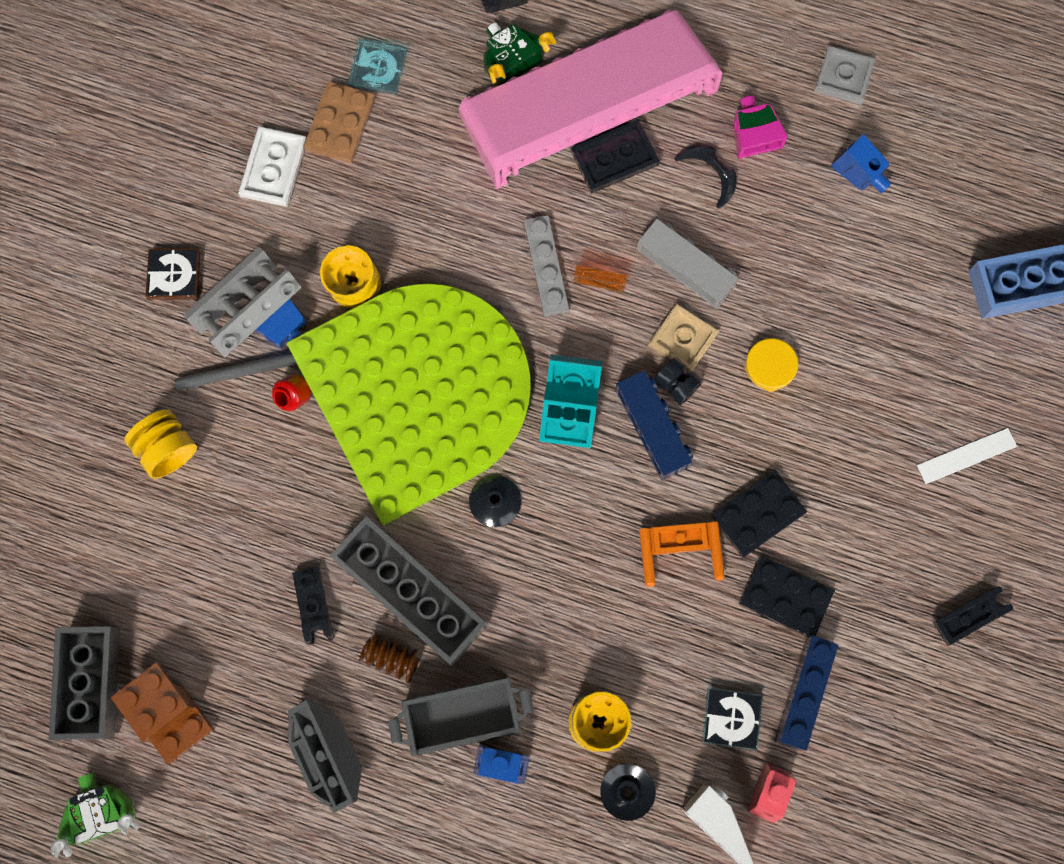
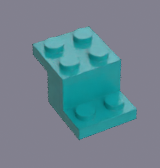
(570, 401)

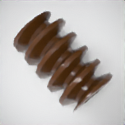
(390, 657)

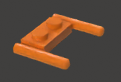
(680, 540)

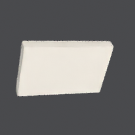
(272, 166)

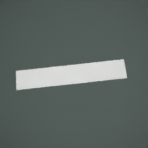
(967, 455)

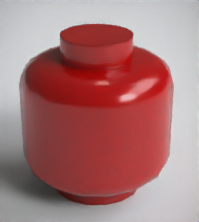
(291, 392)

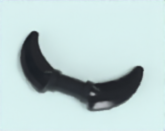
(708, 155)

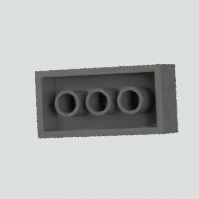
(84, 683)

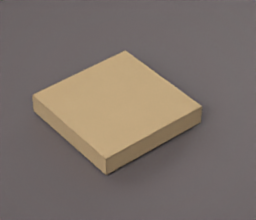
(683, 337)

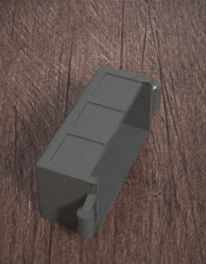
(461, 716)

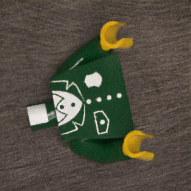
(513, 51)

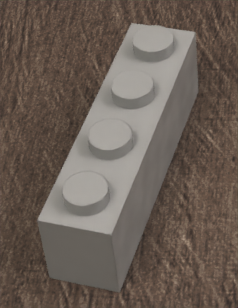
(687, 263)

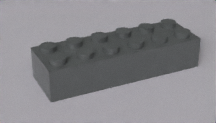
(409, 591)

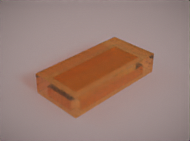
(599, 279)

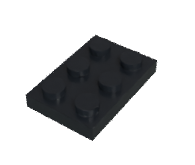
(615, 156)
(759, 513)
(786, 597)

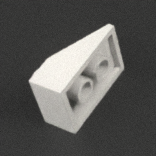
(717, 820)

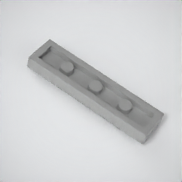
(546, 266)

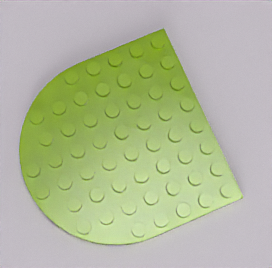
(417, 391)

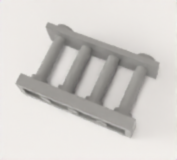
(232, 289)

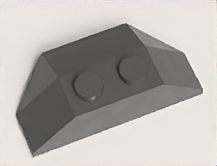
(324, 755)

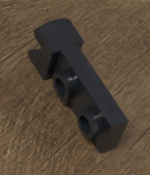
(312, 604)
(971, 616)

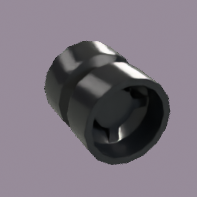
(678, 380)

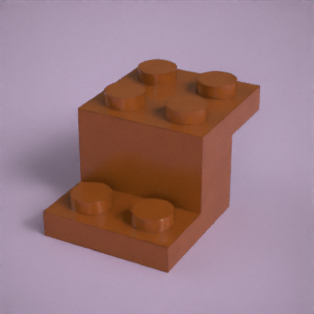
(162, 713)

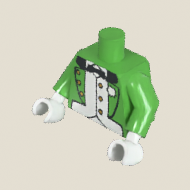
(93, 815)

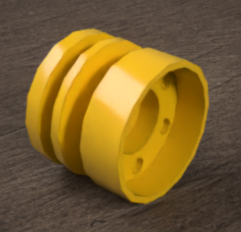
(349, 264)
(160, 443)
(615, 724)

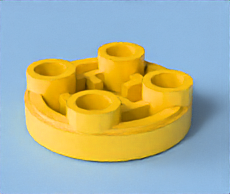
(771, 364)

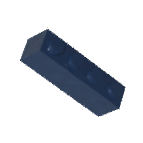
(653, 425)
(806, 693)

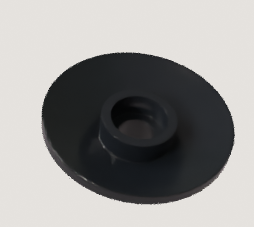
(495, 514)
(642, 795)

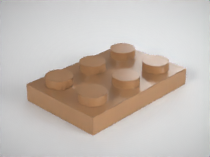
(339, 122)

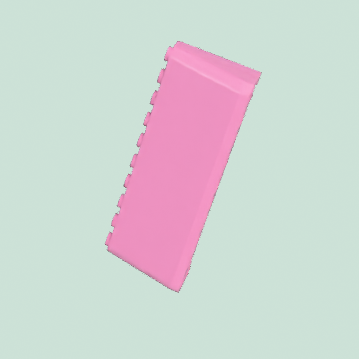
(587, 93)

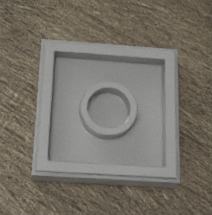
(844, 75)

